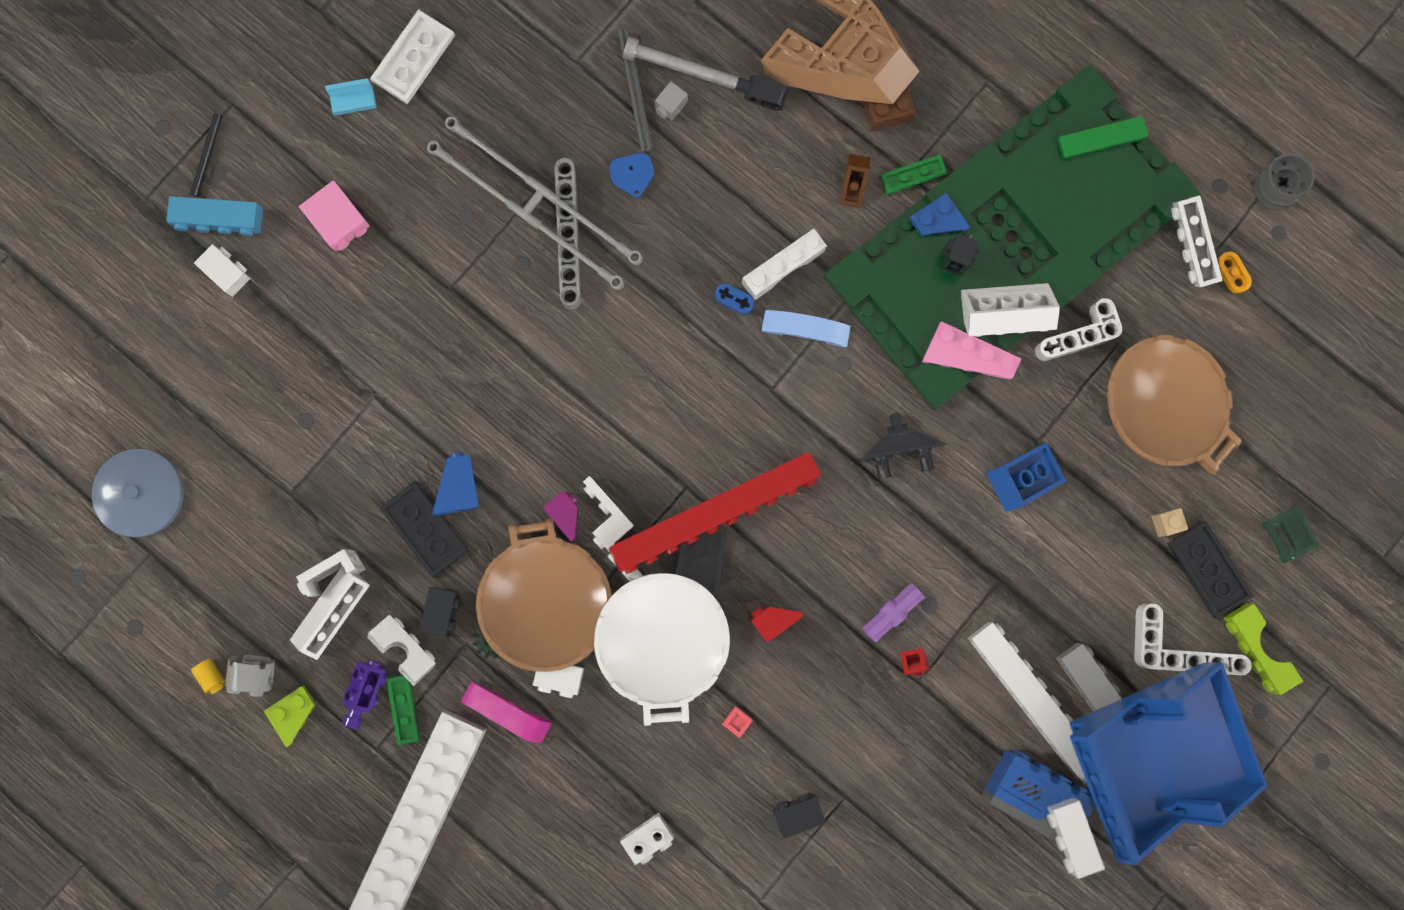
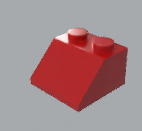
(773, 621)

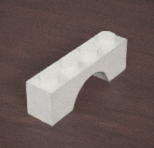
(776, 268)

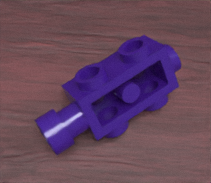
(362, 691)

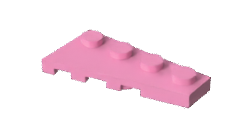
(958, 350)

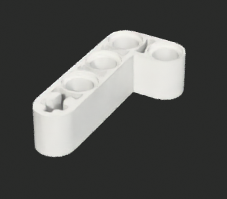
(1077, 336)

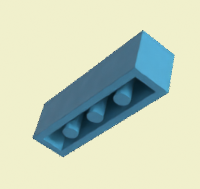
(216, 215)

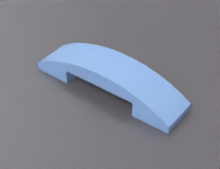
(806, 327)

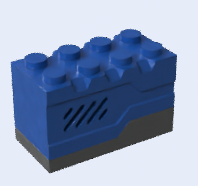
(1028, 789)

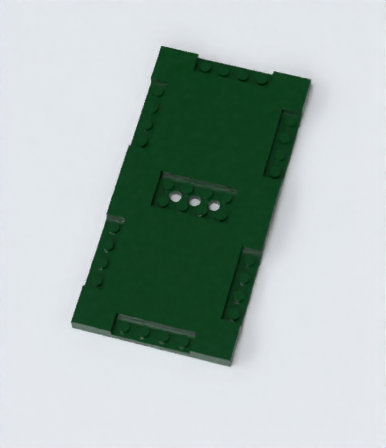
(1068, 213)

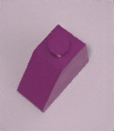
(564, 513)

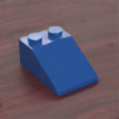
(1026, 477)

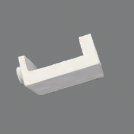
(309, 579)

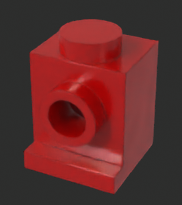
(915, 662)

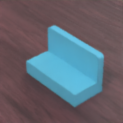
(351, 96)

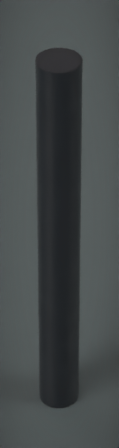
(206, 154)

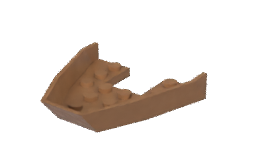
(857, 63)

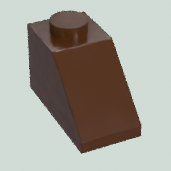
(855, 180)

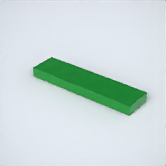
(1102, 137)

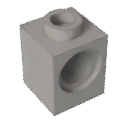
(670, 101)

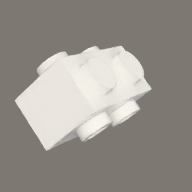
(645, 837)

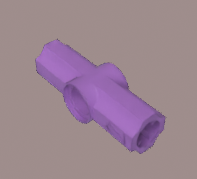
(893, 612)

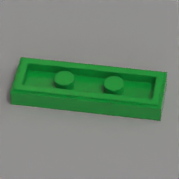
(913, 175)
(403, 710)

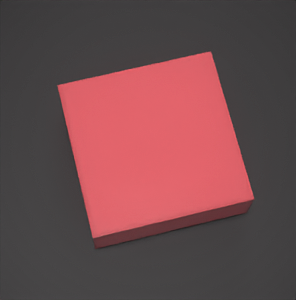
(737, 722)

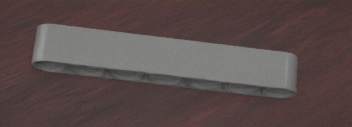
(568, 223)

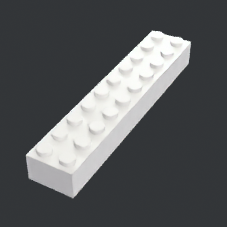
(420, 814)

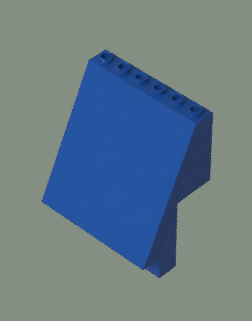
(1167, 760)

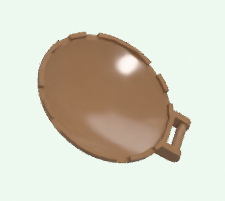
(1172, 403)
(541, 601)

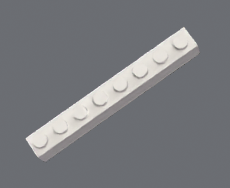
(1028, 693)

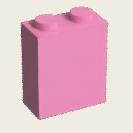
(334, 216)

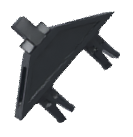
(900, 441)

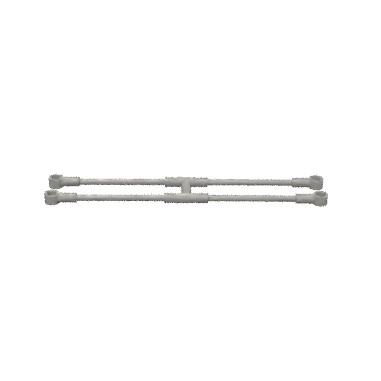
(525, 213)

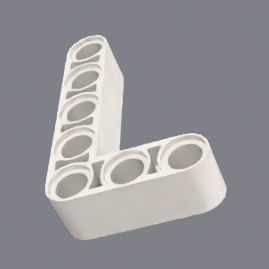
(1180, 657)

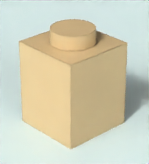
(1169, 522)

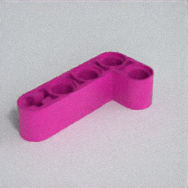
(506, 713)

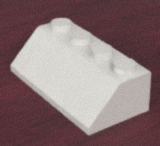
(1009, 309)

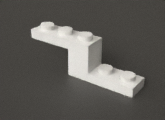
(614, 527)

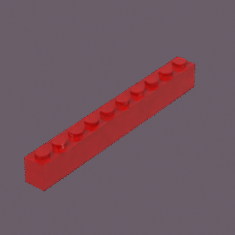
(714, 512)

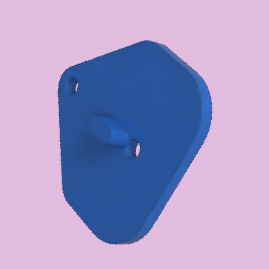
(634, 179)

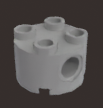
(250, 674)

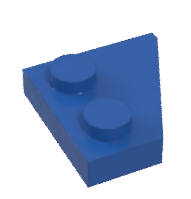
(939, 217)

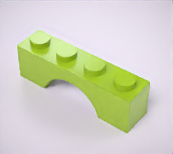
(1247, 625)

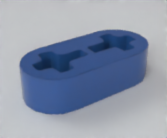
(736, 294)

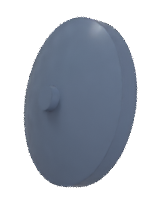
(137, 493)

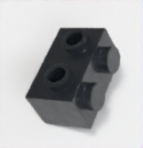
(959, 254)

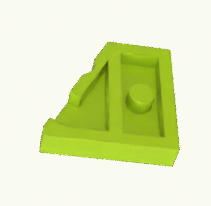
(290, 714)

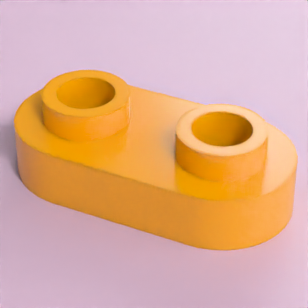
(1235, 272)

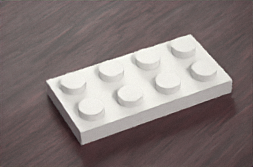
(412, 56)

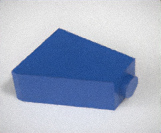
(456, 487)

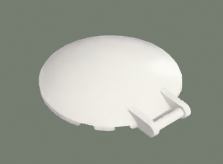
(662, 643)

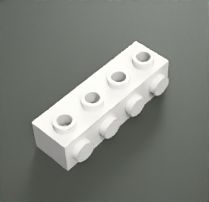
(1197, 242)
(329, 613)

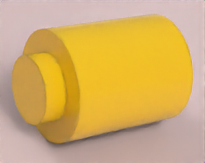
(208, 676)

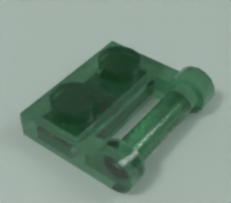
(1296, 530)

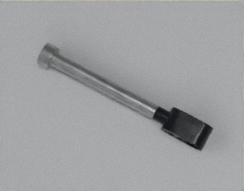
(756, 89)

